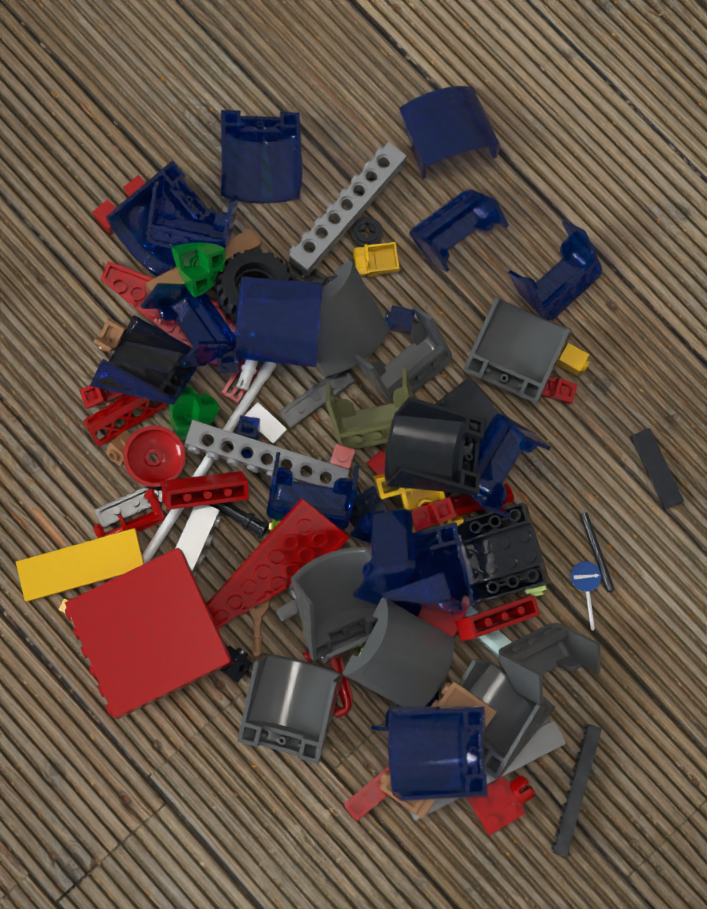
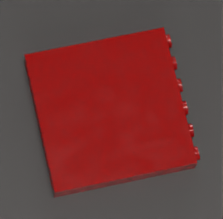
(147, 633)

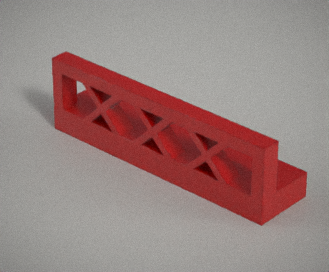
(118, 410)

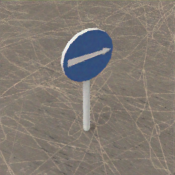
(586, 577)

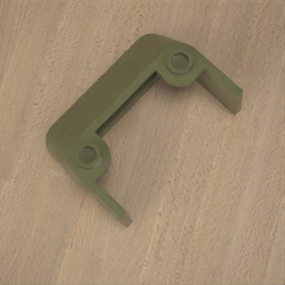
(368, 425)

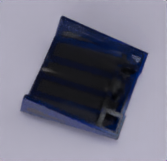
(146, 365)

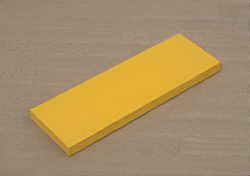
(79, 565)

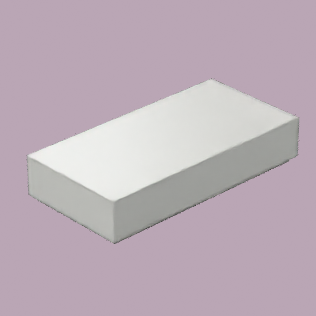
(269, 426)

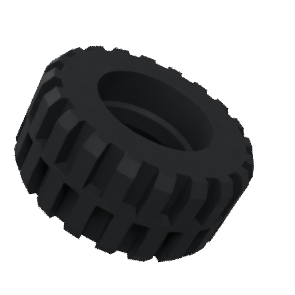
(247, 264)

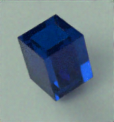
(400, 319)

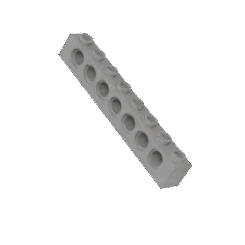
(386, 155)
(239, 443)

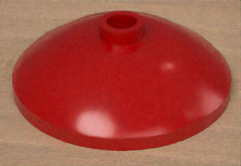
(155, 441)

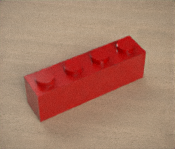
(205, 490)
(497, 618)

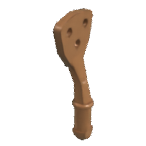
(257, 616)

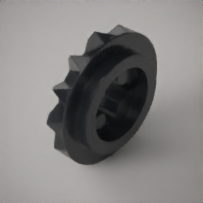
(360, 226)

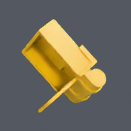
(376, 259)

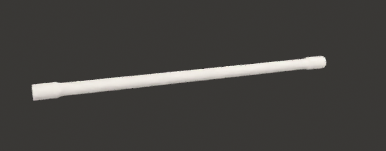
(262, 376)

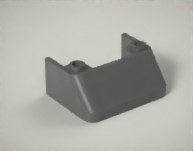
(421, 359)
(544, 650)

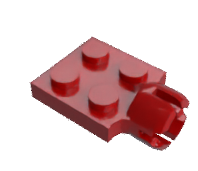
(502, 803)

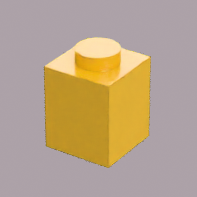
(573, 360)

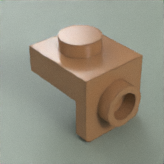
(110, 336)
(116, 447)

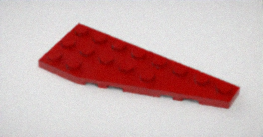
(132, 288)
(269, 569)

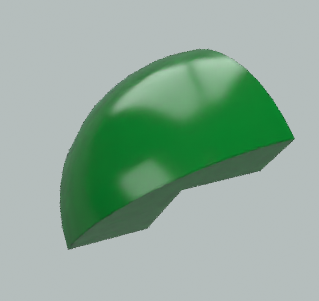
(199, 265)
(192, 407)

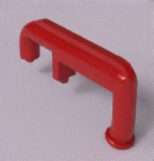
(139, 523)
(345, 689)

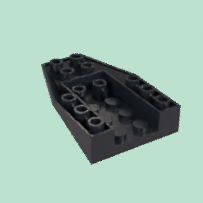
(504, 552)

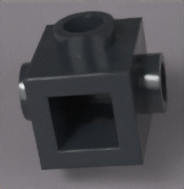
(240, 666)

